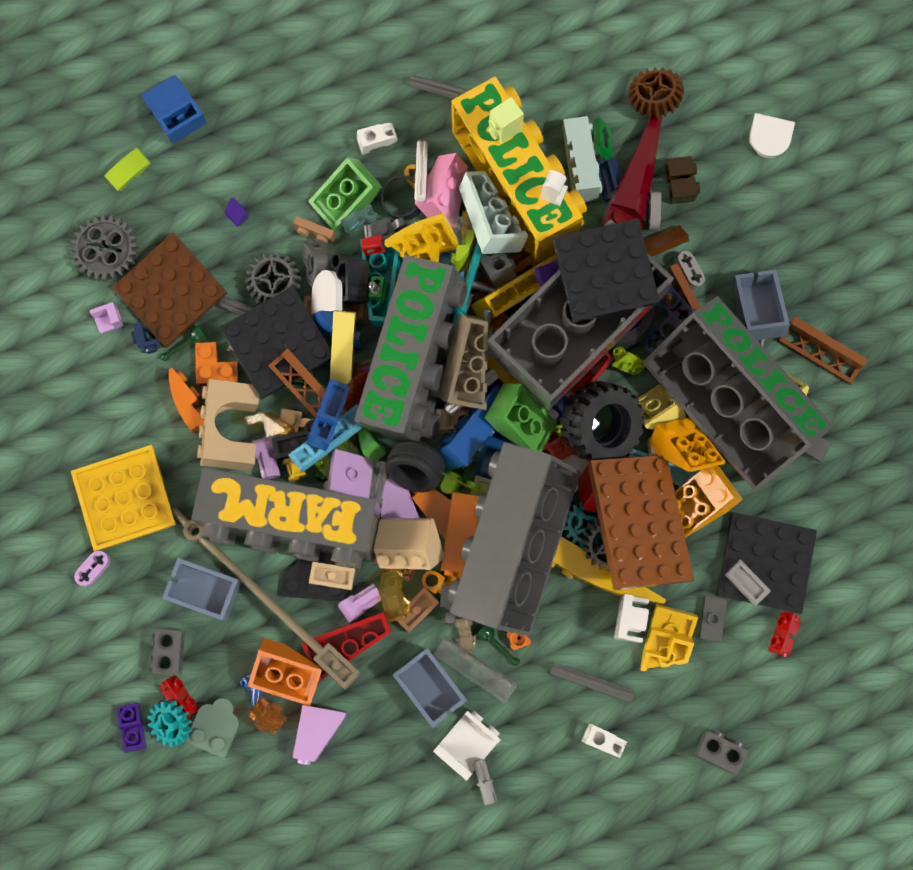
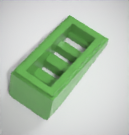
(370, 445)

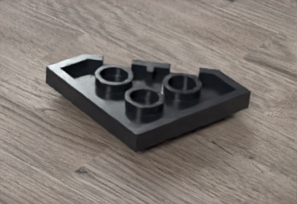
(296, 582)

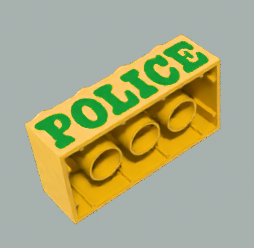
(516, 168)

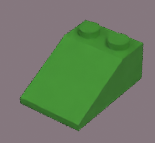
(345, 192)
(521, 417)

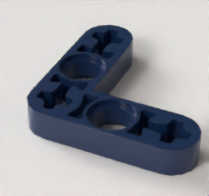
(673, 318)

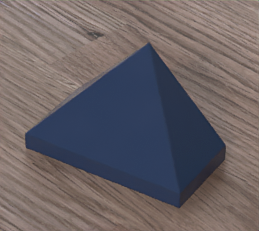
(609, 174)

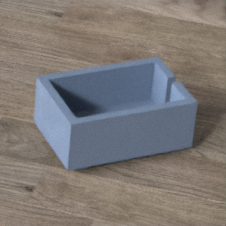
(762, 305)
(202, 589)
(429, 687)

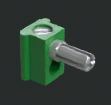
(378, 292)

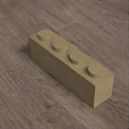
(466, 364)

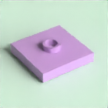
(350, 474)

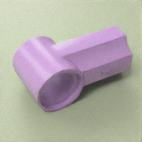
(266, 457)
(355, 606)

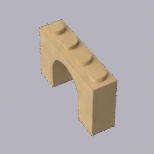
(215, 449)

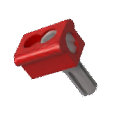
(370, 244)

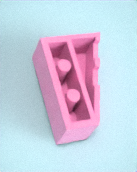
(443, 187)

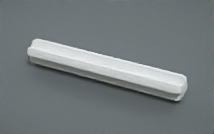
(421, 171)

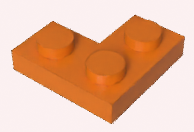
(209, 368)

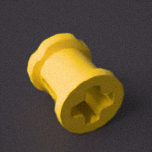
(294, 472)

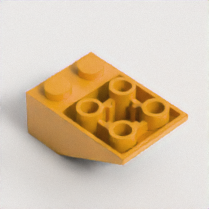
(685, 445)
(705, 499)

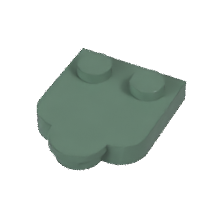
(214, 728)

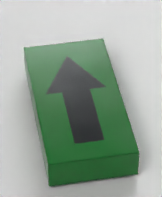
(602, 138)

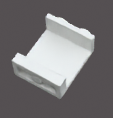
(467, 743)

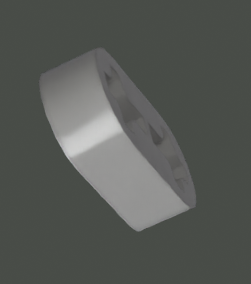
(654, 215)
(690, 269)

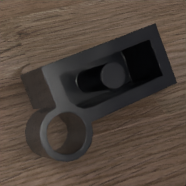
(354, 278)
(288, 443)

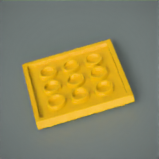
(123, 498)

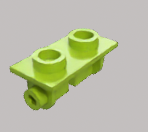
(627, 361)

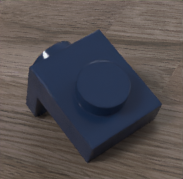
(140, 337)

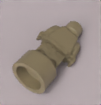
(466, 638)

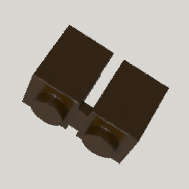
(680, 175)

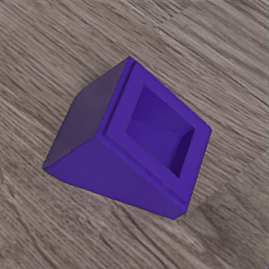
(236, 212)

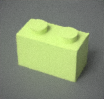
(505, 120)

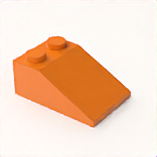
(284, 672)

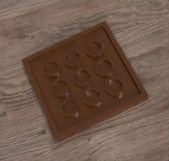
(169, 290)

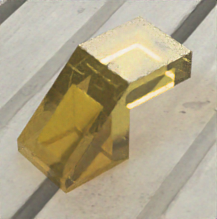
(273, 424)
(393, 599)

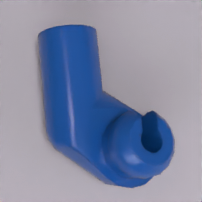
(255, 694)

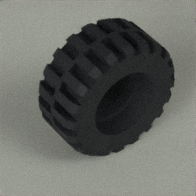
(580, 414)

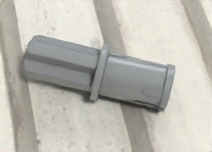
(484, 782)

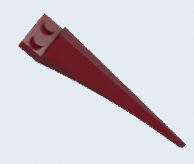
(633, 190)

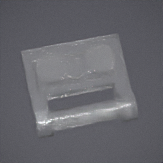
(378, 481)

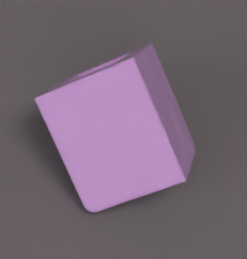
(107, 317)

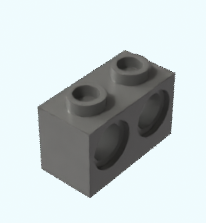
(498, 268)
(174, 652)
(719, 756)

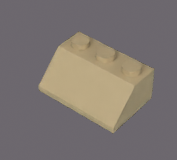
(408, 543)

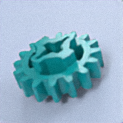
(579, 516)
(169, 723)

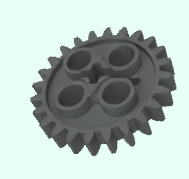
(109, 231)

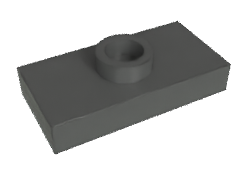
(712, 619)

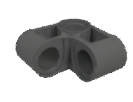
(316, 259)

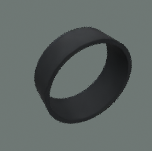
(416, 211)

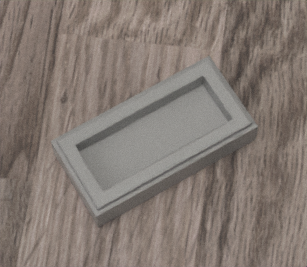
(747, 583)

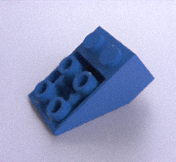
(174, 109)

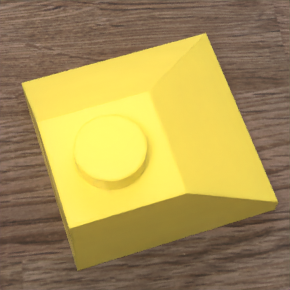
(659, 407)

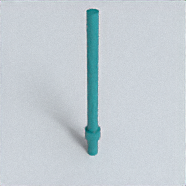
(469, 280)

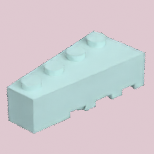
(581, 158)
(489, 215)

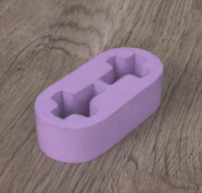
(96, 571)

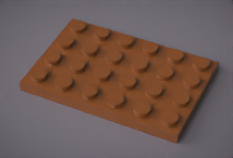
(640, 522)

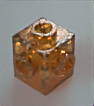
(267, 716)

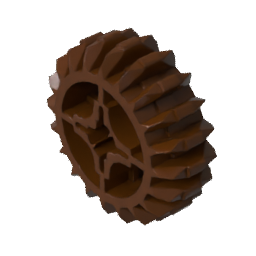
(656, 92)

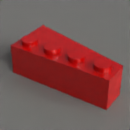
(352, 638)

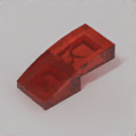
(357, 386)
(558, 447)

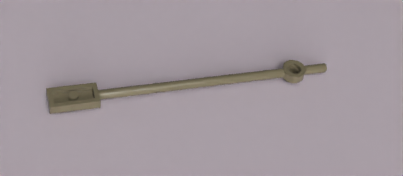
(326, 657)

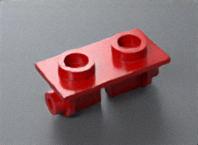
(787, 624)
(173, 689)

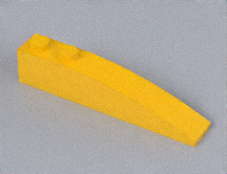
(511, 292)
(574, 564)

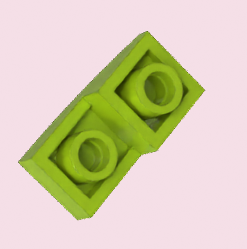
(127, 168)
(464, 252)

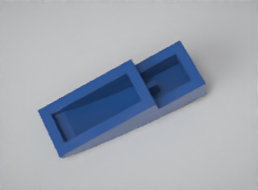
(328, 415)

